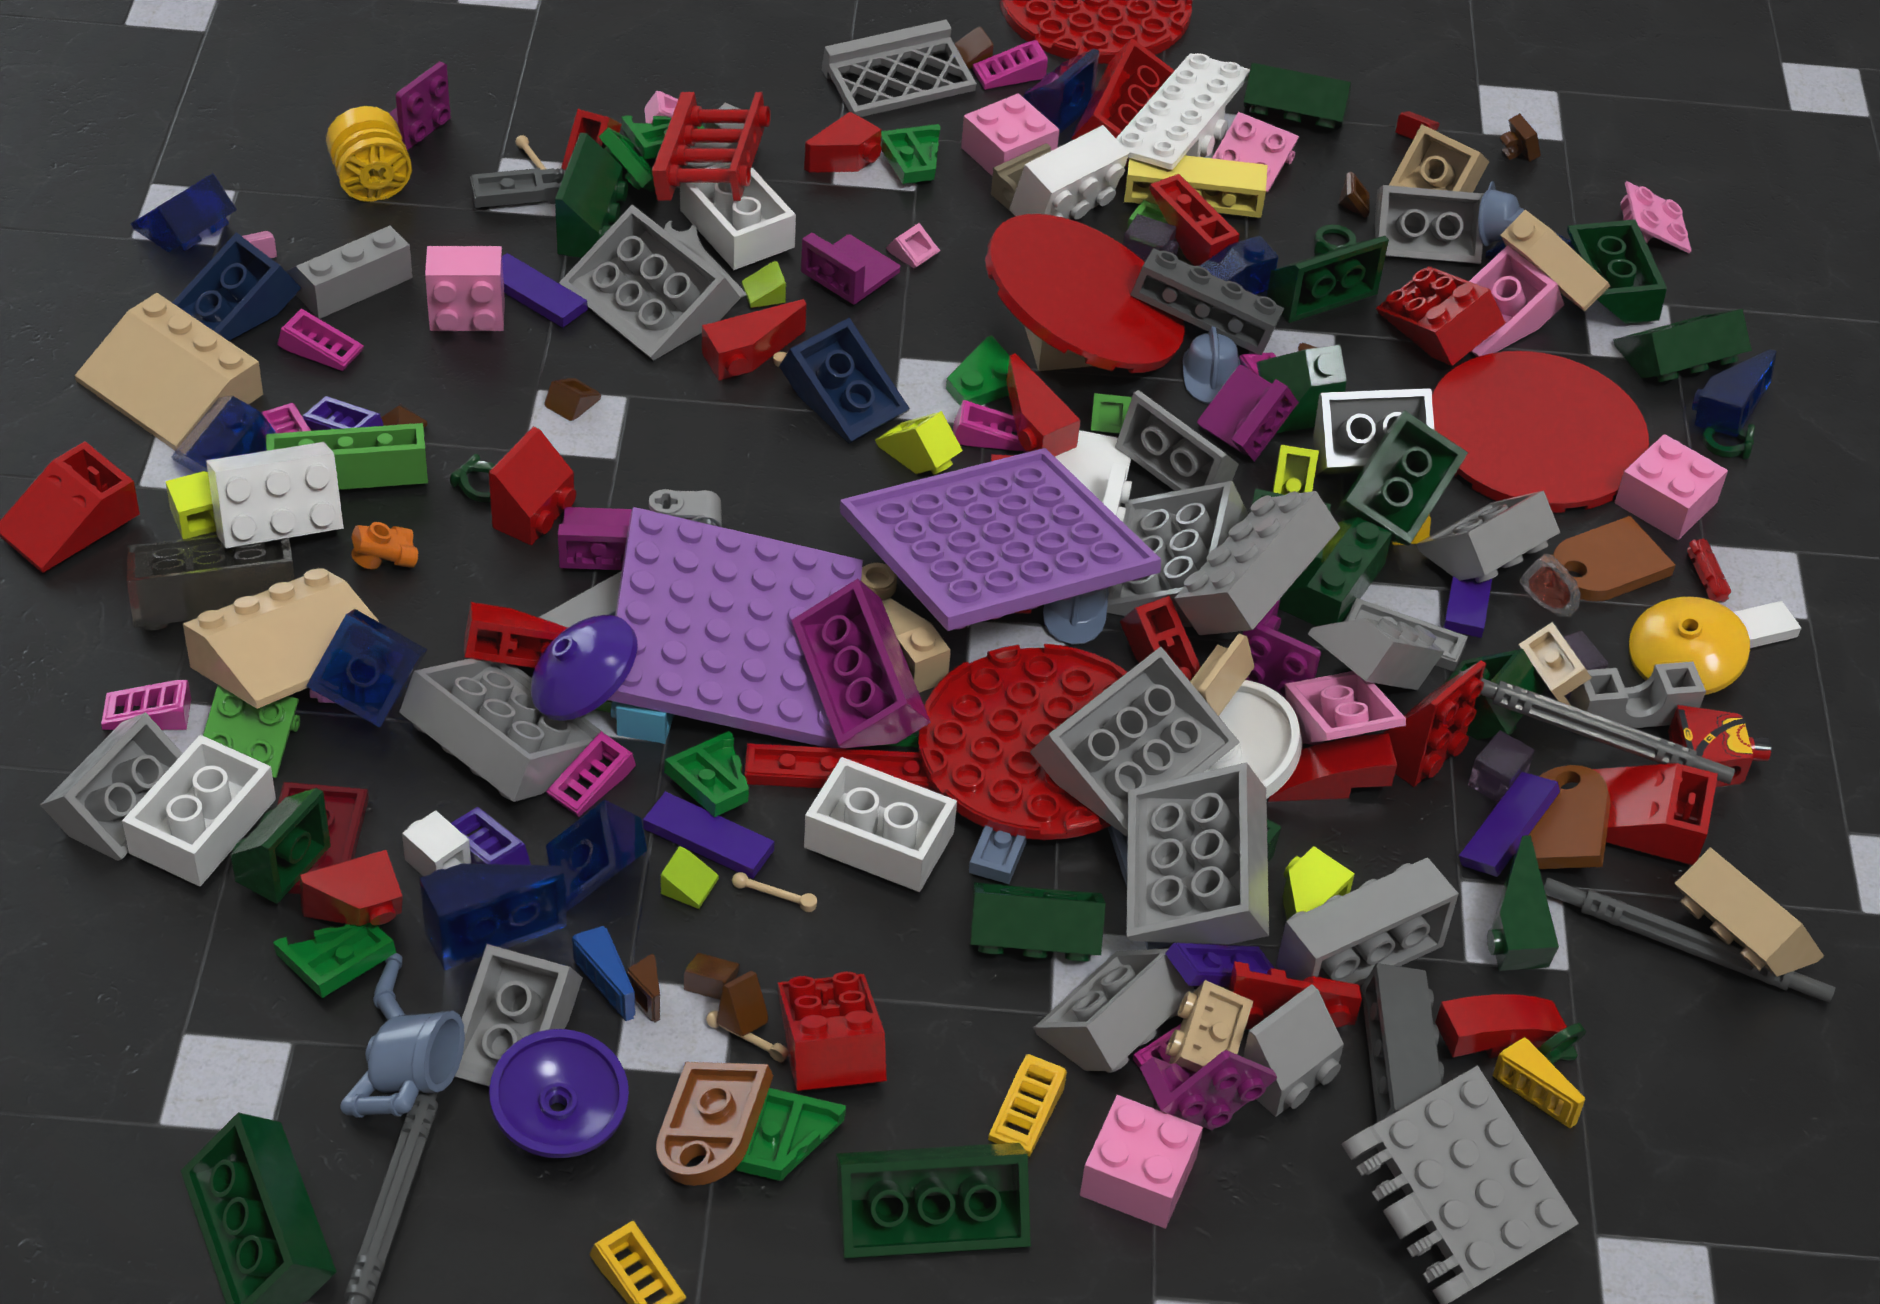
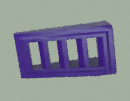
(344, 416)
(492, 842)

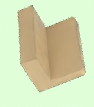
(1555, 661)
(1224, 673)

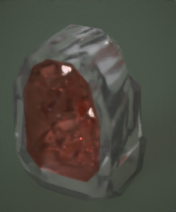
(1552, 586)

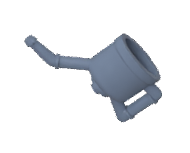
(406, 1054)

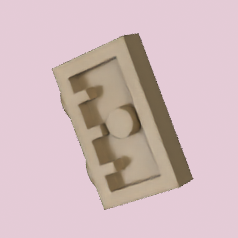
(1210, 1024)

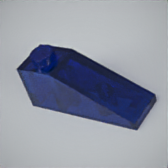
(1245, 263)
(1734, 394)

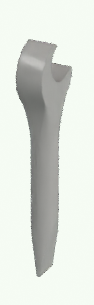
(691, 241)

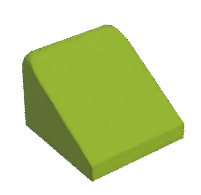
(765, 286)
(687, 878)

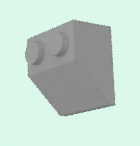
(1300, 1048)

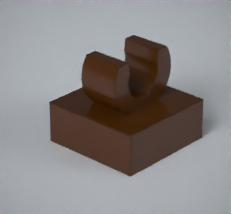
(1520, 139)

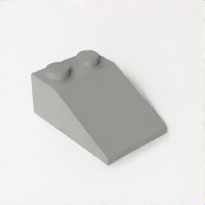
(510, 1001)

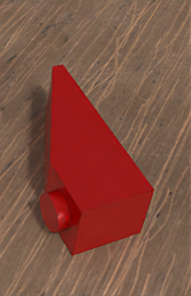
(1198, 225)
(749, 340)
(1038, 412)
(1160, 626)
(507, 635)

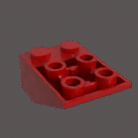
(1443, 314)
(69, 507)
(1437, 726)
(1660, 809)
(832, 1031)

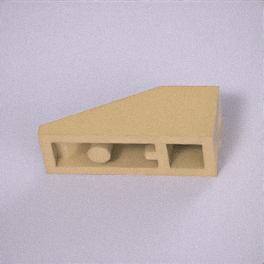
(1555, 259)
(921, 645)

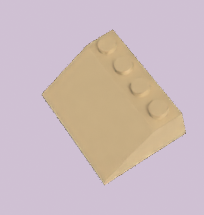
(168, 370)
(271, 640)

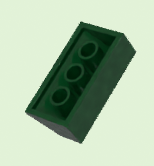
(933, 1199)
(257, 1215)

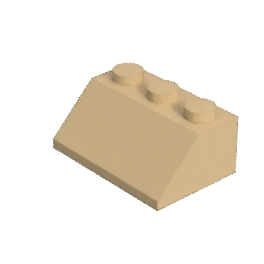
(1746, 915)

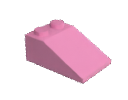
(1523, 296)
(1340, 707)

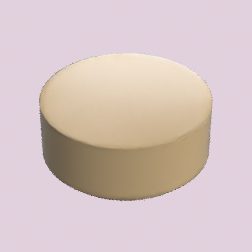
(879, 579)

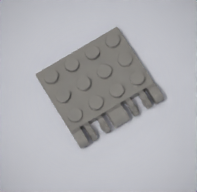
(1465, 1181)

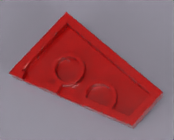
(1275, 989)

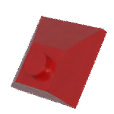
(353, 891)

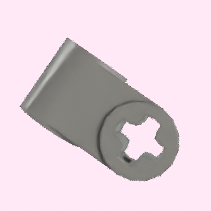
(692, 505)

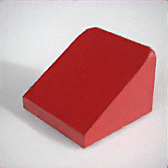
(1409, 124)

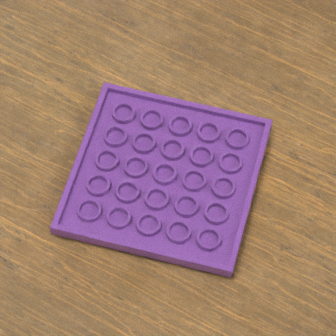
(998, 538)
(719, 627)

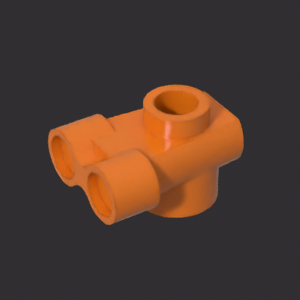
(380, 543)

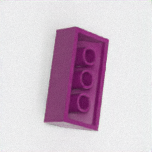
(860, 669)

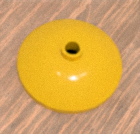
(1716, 646)

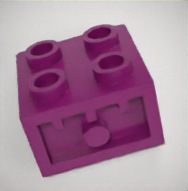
(423, 105)
(847, 266)
(1248, 412)
(593, 538)
(1279, 657)
(1212, 1092)

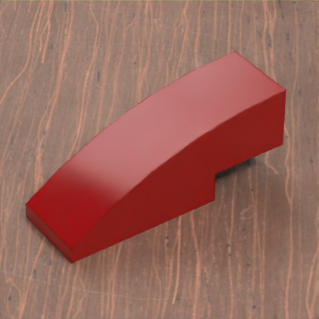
(1339, 765)
(1496, 1022)

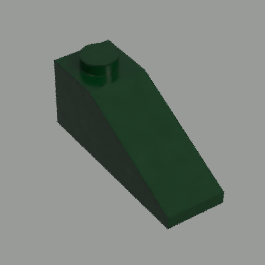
(1523, 923)

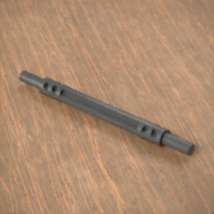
(1599, 728)
(1681, 937)
(391, 1200)

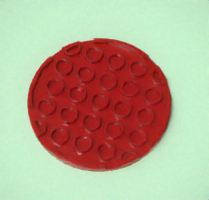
(1078, 26)
(1077, 291)
(1539, 427)
(990, 720)

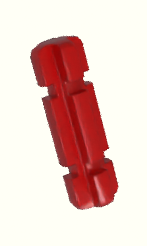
(1709, 570)

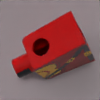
(1719, 738)

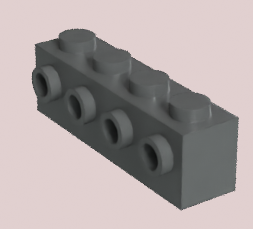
(1207, 300)
(1400, 1037)

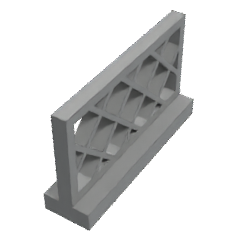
(889, 51)

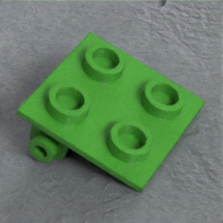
(252, 731)

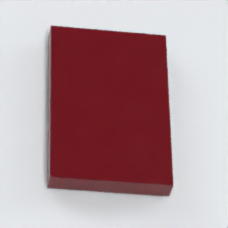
(345, 818)

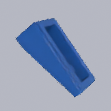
(602, 965)

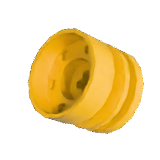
(368, 153)

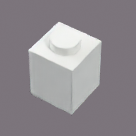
(434, 845)

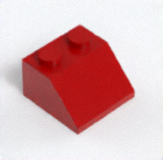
(530, 488)

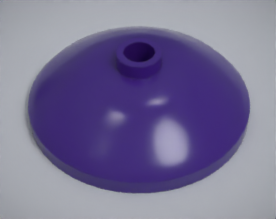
(583, 667)
(565, 1070)

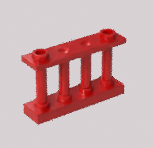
(683, 134)

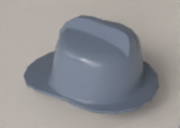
(1496, 214)
(1209, 364)
(1077, 618)

